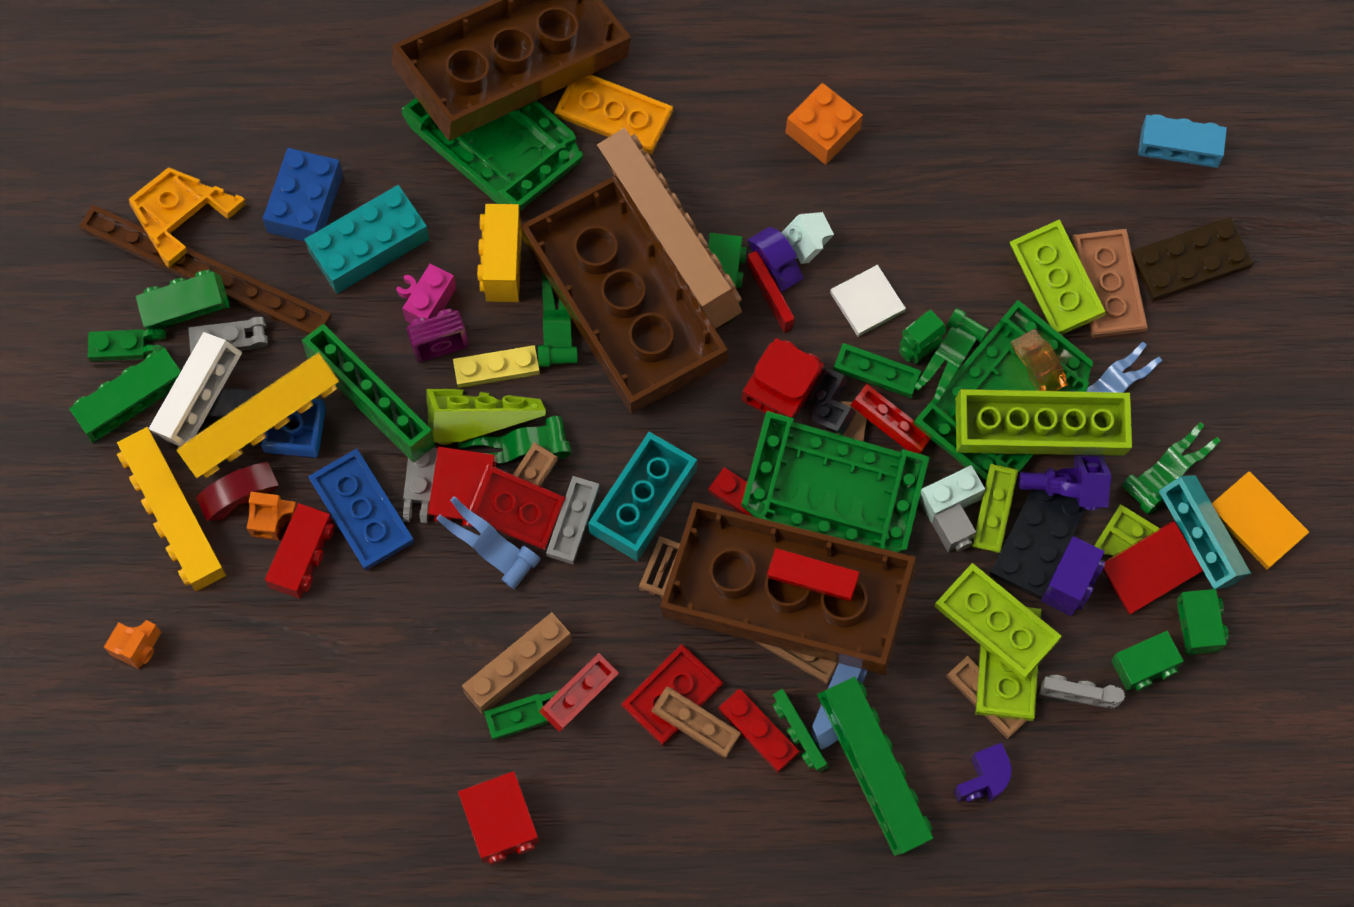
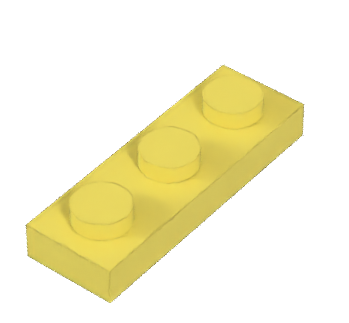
(496, 366)

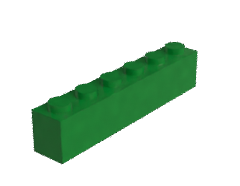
(371, 394)
(875, 766)

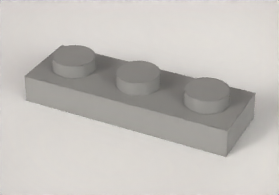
(573, 520)

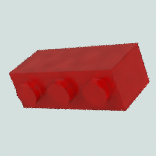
(300, 551)

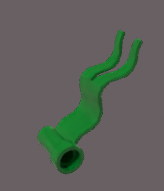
(556, 332)
(953, 350)
(519, 441)
(1168, 468)

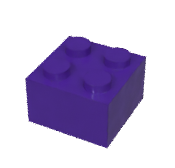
(1074, 575)

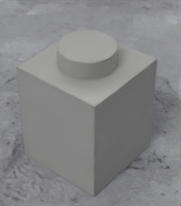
(954, 528)

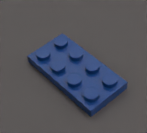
(361, 509)

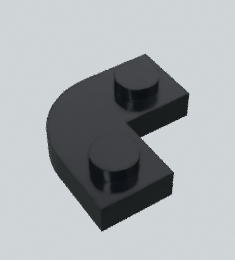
(824, 402)

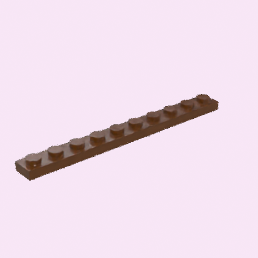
(237, 285)

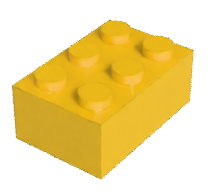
(500, 252)

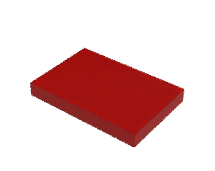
(517, 507)
(1151, 567)
(681, 673)

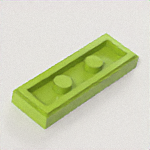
(995, 508)

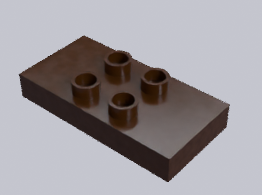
(506, 57)
(624, 294)
(725, 588)

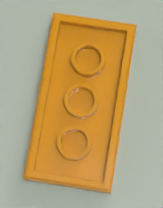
(610, 107)

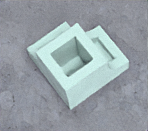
(808, 235)

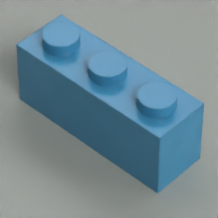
(1182, 140)

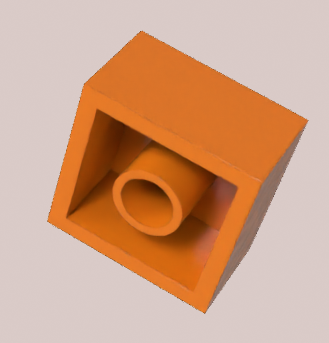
(824, 123)

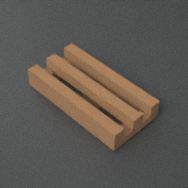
(653, 589)

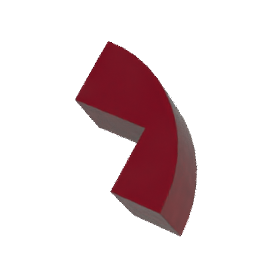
(235, 488)

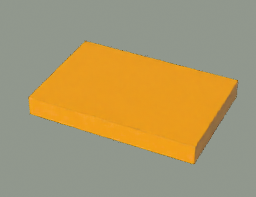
(1258, 520)

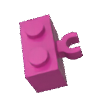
(428, 295)

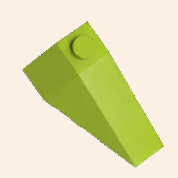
(464, 417)

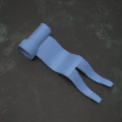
(1116, 381)
(493, 546)

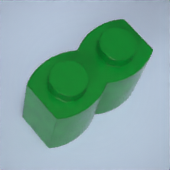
(922, 337)

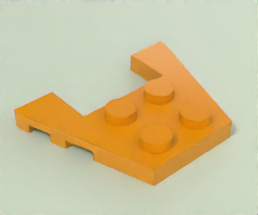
(170, 202)

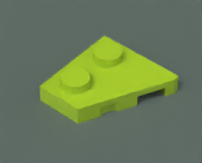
(1123, 531)

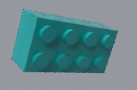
(367, 239)
(643, 496)

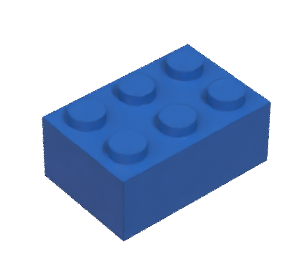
(302, 195)

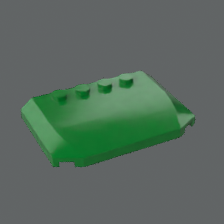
(508, 157)
(998, 367)
(834, 484)

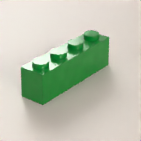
(126, 395)

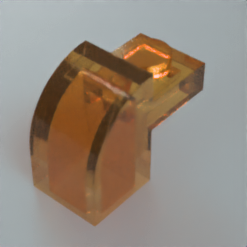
(1040, 361)

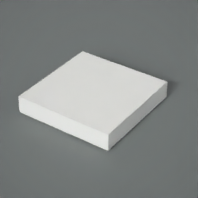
(867, 300)

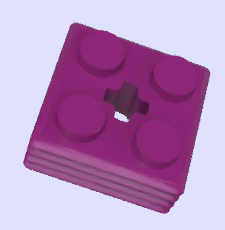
(437, 335)

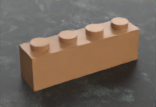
(517, 663)

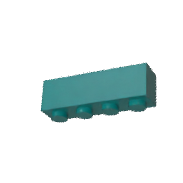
(1204, 532)

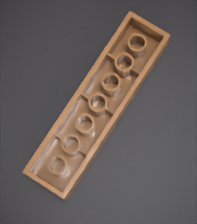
(672, 227)

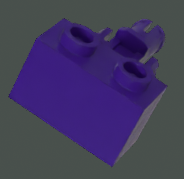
(1087, 481)

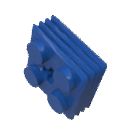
(304, 439)

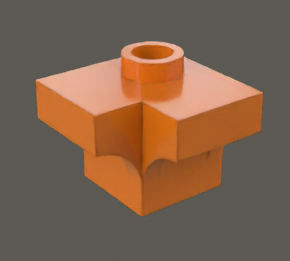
(268, 515)
(133, 644)

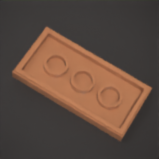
(1113, 275)

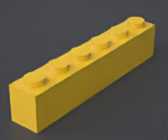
(257, 415)
(171, 510)

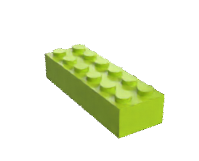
(1043, 422)

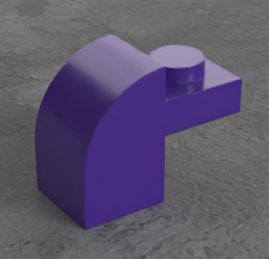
(777, 256)
(993, 772)

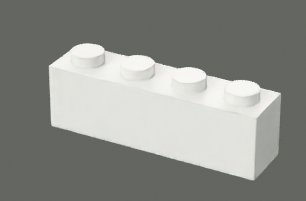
(195, 389)

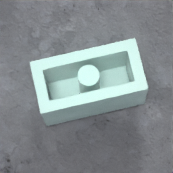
(960, 487)

